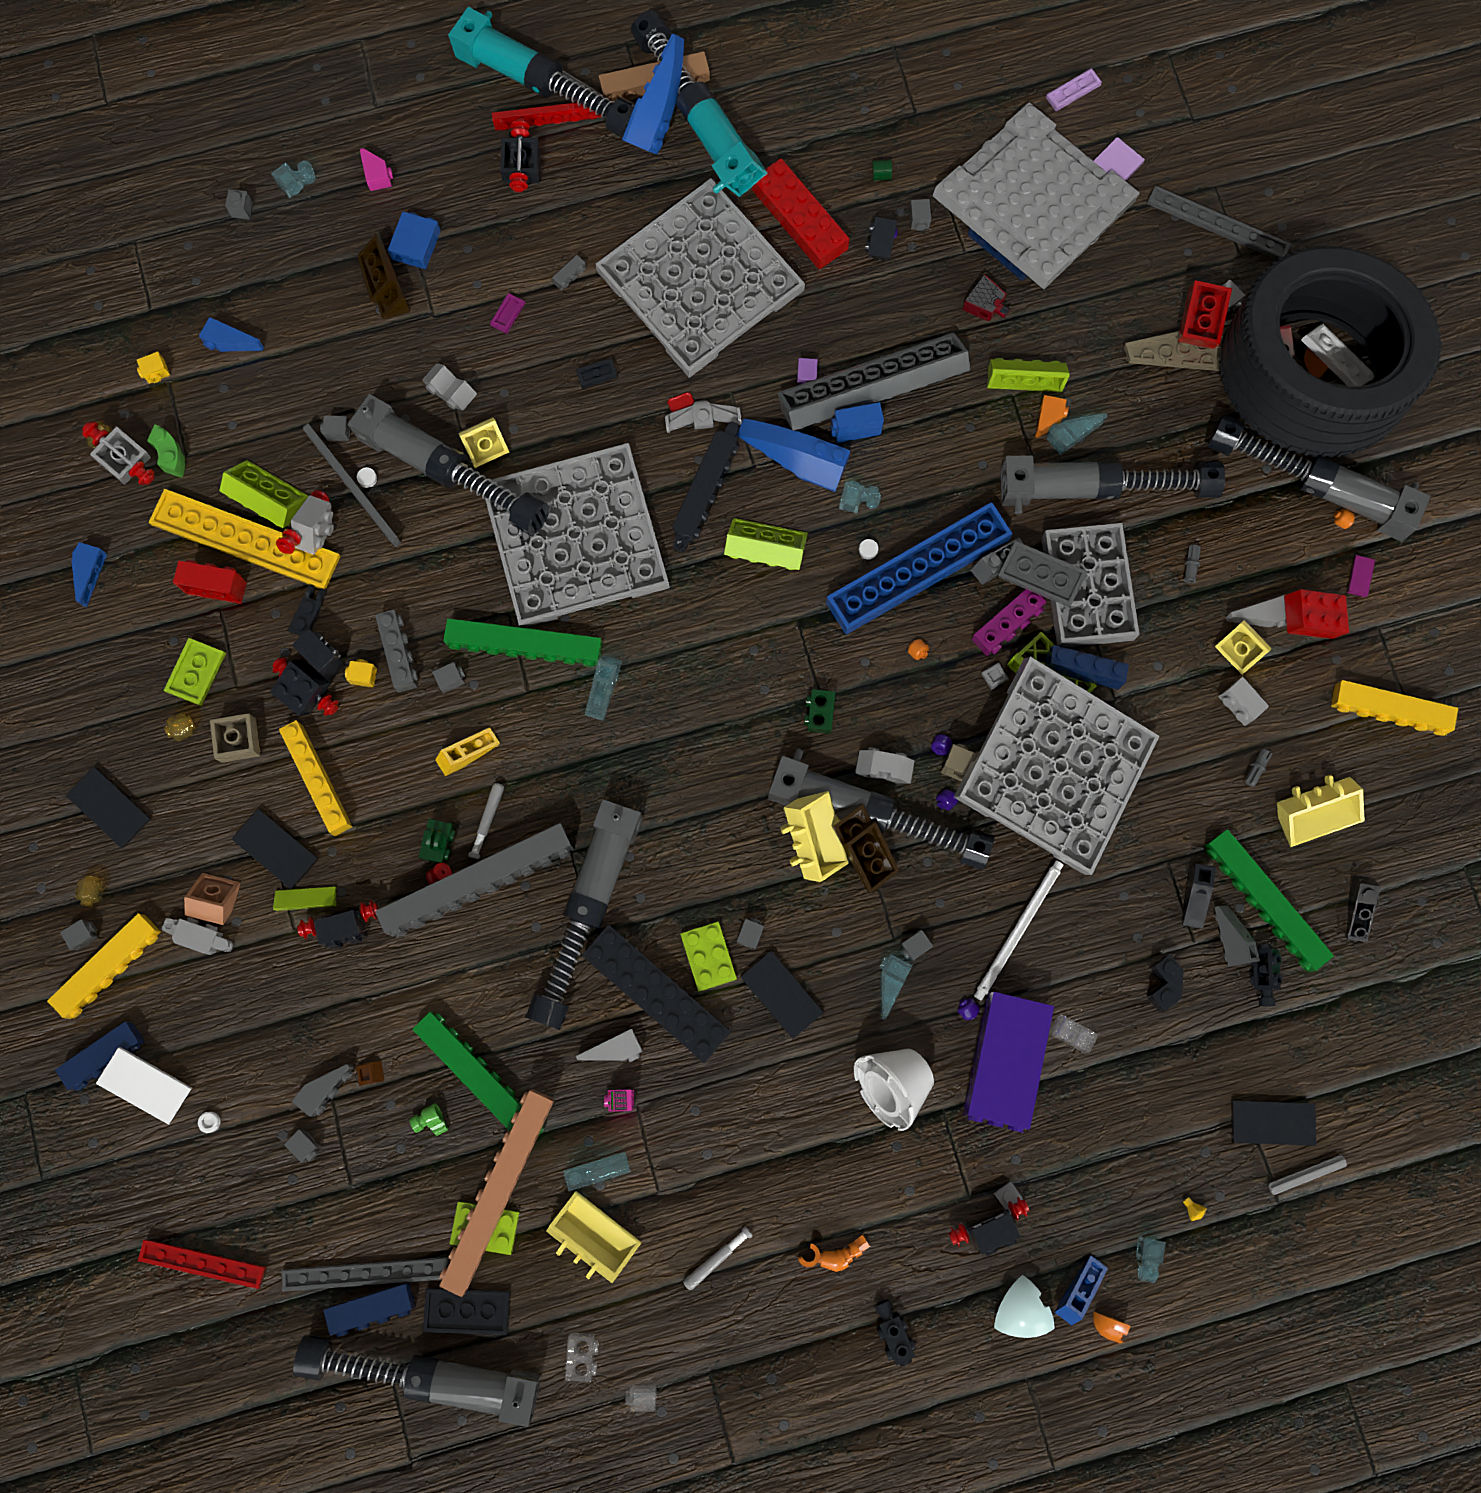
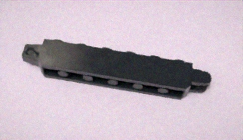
(704, 487)

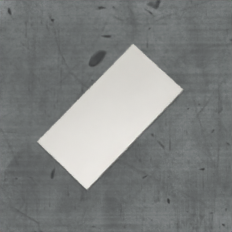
(1338, 357)
(144, 1085)

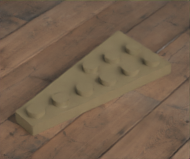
(1167, 352)

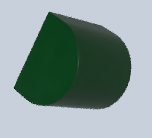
(882, 169)

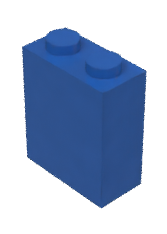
(414, 240)
(857, 422)

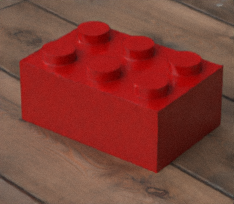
(1204, 314)
(210, 581)
(1316, 614)

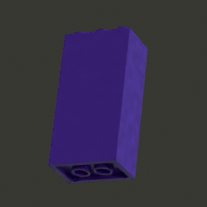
(1008, 1061)

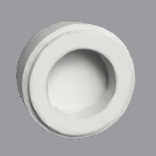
(367, 477)
(868, 549)
(209, 1122)

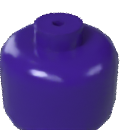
(941, 744)
(946, 799)
(968, 1009)

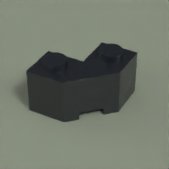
(1171, 977)

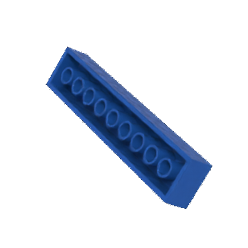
(918, 568)

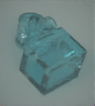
(293, 181)
(855, 493)
(1151, 1253)

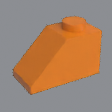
(1051, 412)

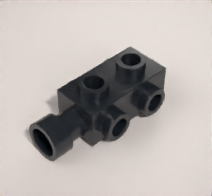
(1267, 974)
(896, 1340)

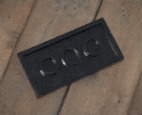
(108, 807)
(275, 849)
(782, 995)
(1273, 1123)
(474, 1313)

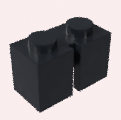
(882, 238)

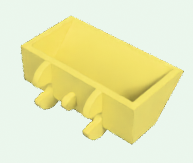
(1321, 810)
(813, 836)
(593, 1237)

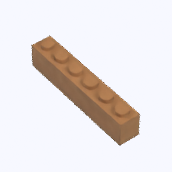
(631, 82)

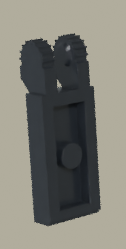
(307, 611)

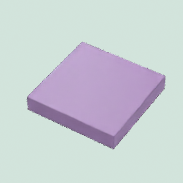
(1119, 159)

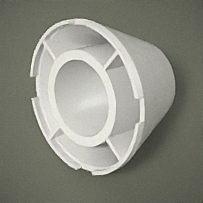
(894, 1085)

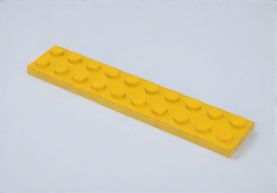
(240, 538)

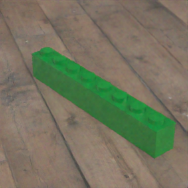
(523, 642)
(1269, 901)
(469, 1068)

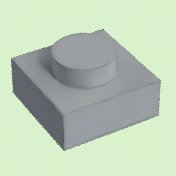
(1006, 1194)

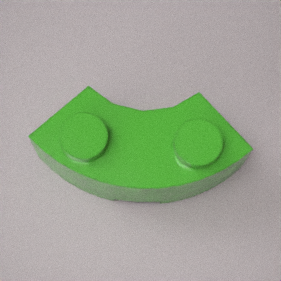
(170, 454)

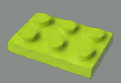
(194, 672)
(708, 956)
(503, 1236)

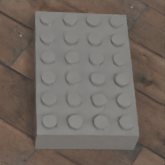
(1105, 601)

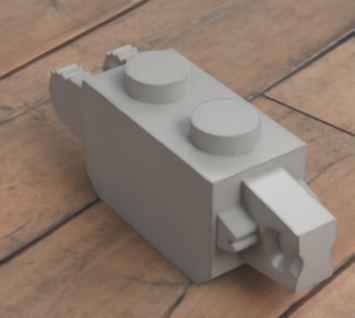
(197, 937)

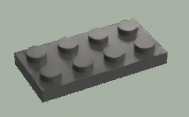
(1042, 574)

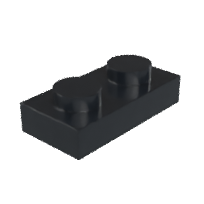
(596, 373)

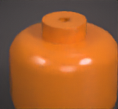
(1344, 518)
(918, 649)

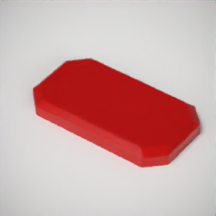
(680, 402)

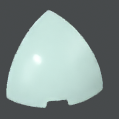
(1023, 1312)

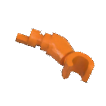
(837, 1259)

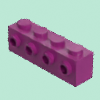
(1008, 621)

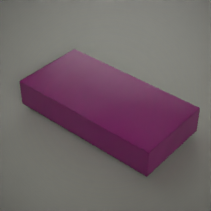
(507, 313)
(1360, 576)

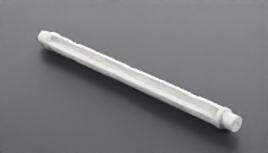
(1018, 931)

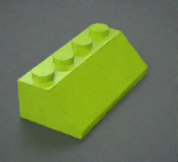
(1027, 375)
(262, 493)
(765, 544)

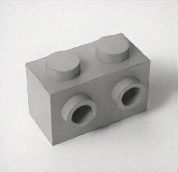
(1243, 701)

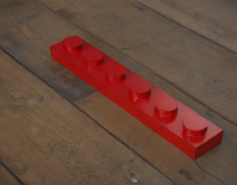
(543, 115)
(201, 1263)

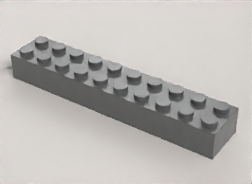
(874, 381)
(475, 881)

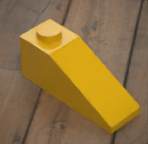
(466, 751)

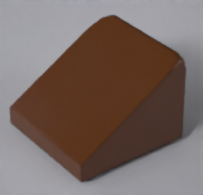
(370, 1073)

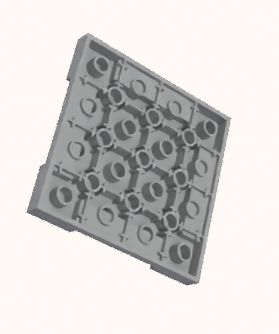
(1035, 196)
(700, 277)
(592, 544)
(1057, 766)

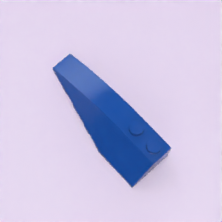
(654, 111)
(800, 453)

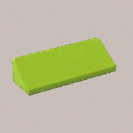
(305, 898)

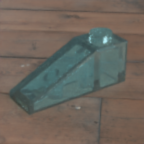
(1070, 432)
(602, 687)
(891, 981)
(596, 1171)

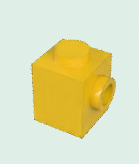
(152, 368)
(361, 673)

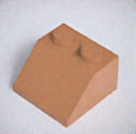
(211, 898)

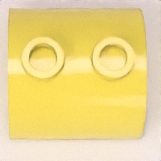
(483, 442)
(1243, 647)

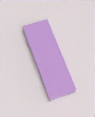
(1073, 89)

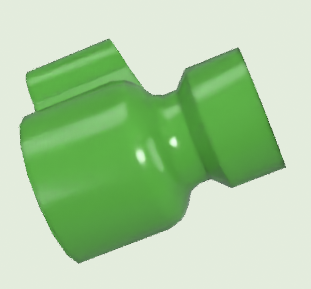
(430, 1117)

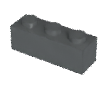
(569, 272)

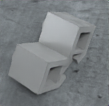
(449, 388)
(889, 766)

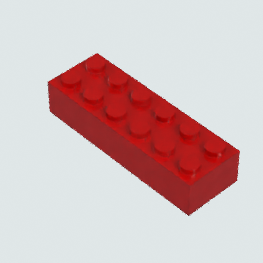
(801, 214)

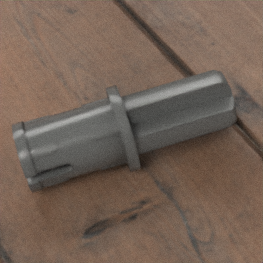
(1192, 564)
(1258, 767)

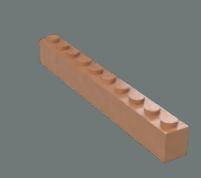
(496, 1193)

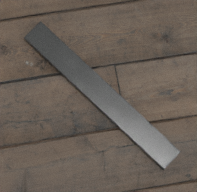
(1218, 223)
(351, 485)
(363, 1274)

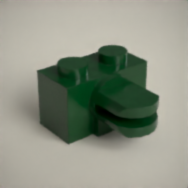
(437, 841)

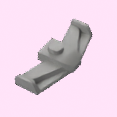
(702, 415)

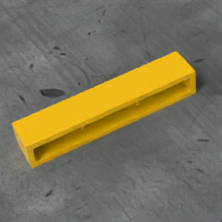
(1394, 707)
(315, 778)
(104, 966)

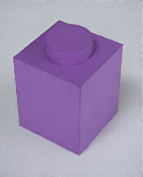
(806, 370)

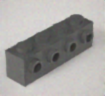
(396, 650)

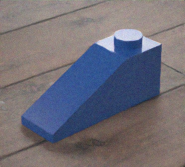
(226, 338)
(86, 567)
(1081, 1291)

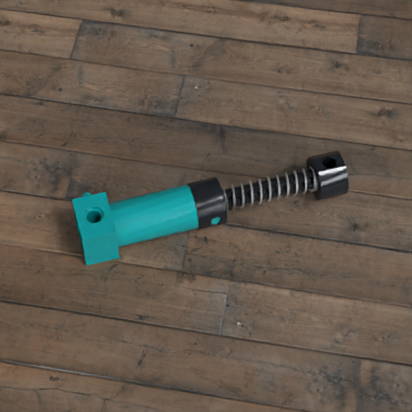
(478, 43)
(733, 160)

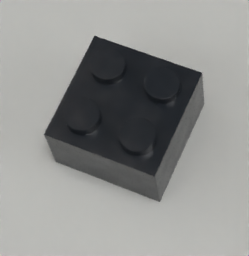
(319, 654)

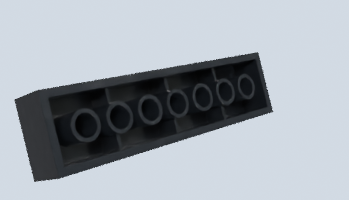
(656, 994)

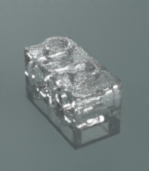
(1073, 1034)
(576, 1356)

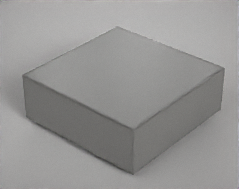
(994, 676)

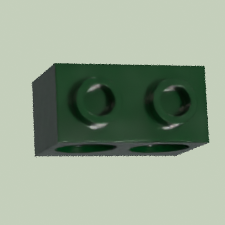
(824, 712)

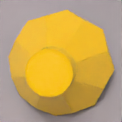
(1195, 1210)

